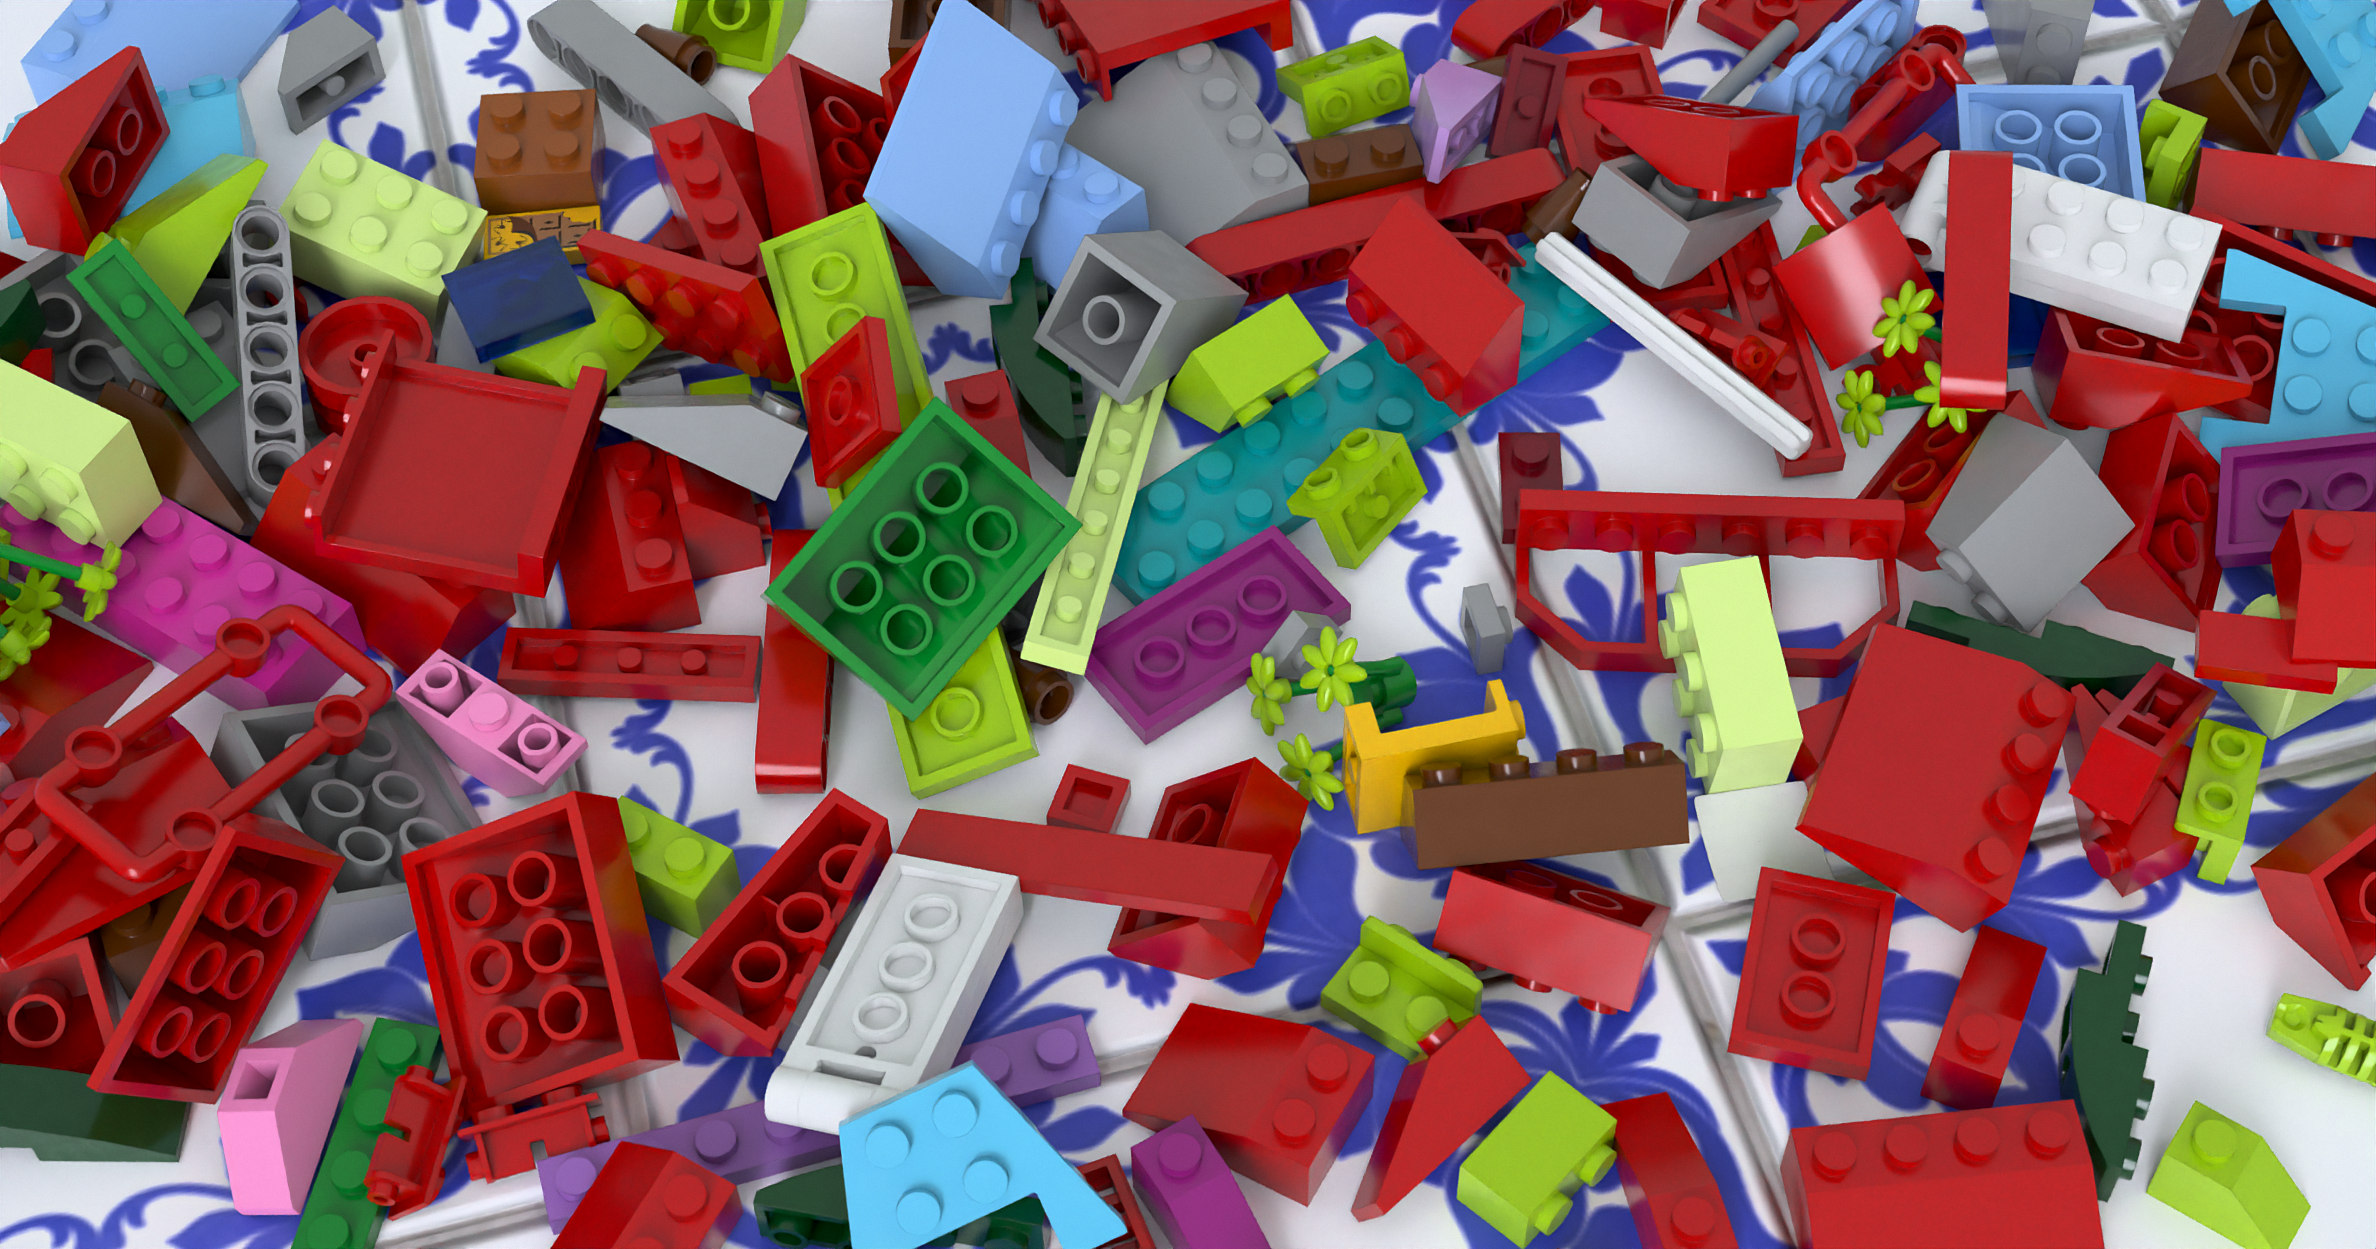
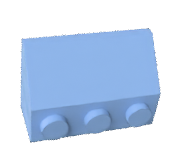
(1080, 201)

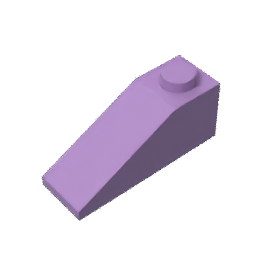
(1451, 114)

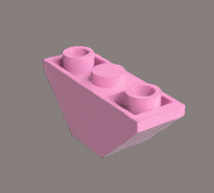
(488, 728)
(282, 1110)

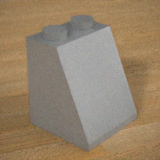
(2039, 38)
(1136, 311)
(2024, 522)

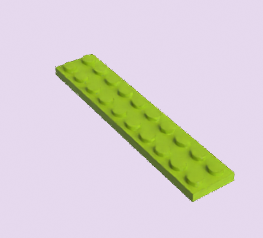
(822, 287)

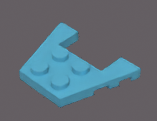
(2340, 51)
(2323, 361)
(953, 1157)

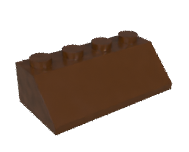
(2238, 76)
(1544, 807)

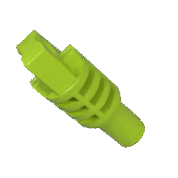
(2326, 1035)

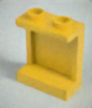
(1377, 762)

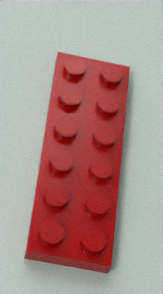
(1588, 144)

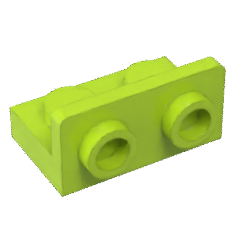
(1347, 85)
(2168, 150)
(1360, 493)
(2219, 794)
(1399, 988)

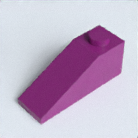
(1193, 1191)

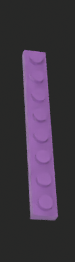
(747, 1146)

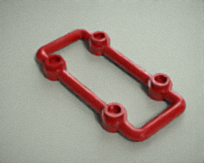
(1834, 152)
(240, 651)

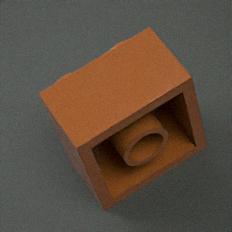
(539, 151)

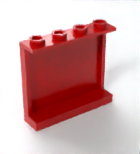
(1126, 31)
(456, 472)

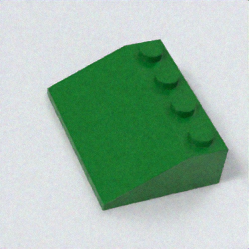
(922, 560)

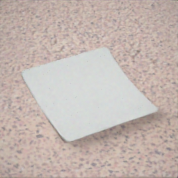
(1757, 830)

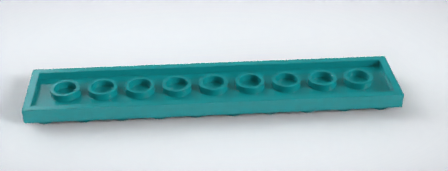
(1252, 471)

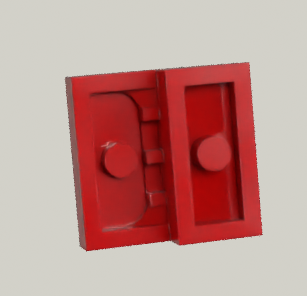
(1844, 278)

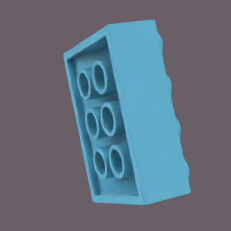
(203, 124)

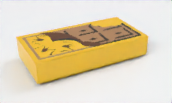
(517, 230)

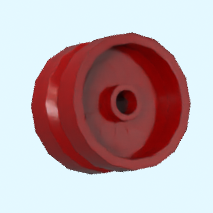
(338, 341)

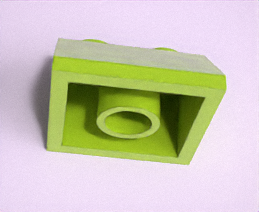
(743, 32)
(612, 343)
(1249, 367)

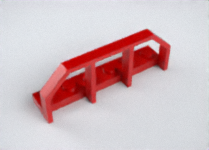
(1702, 525)

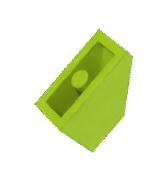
(2229, 1182)

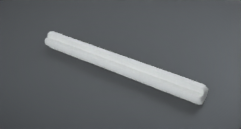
(1674, 346)

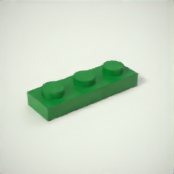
(153, 330)

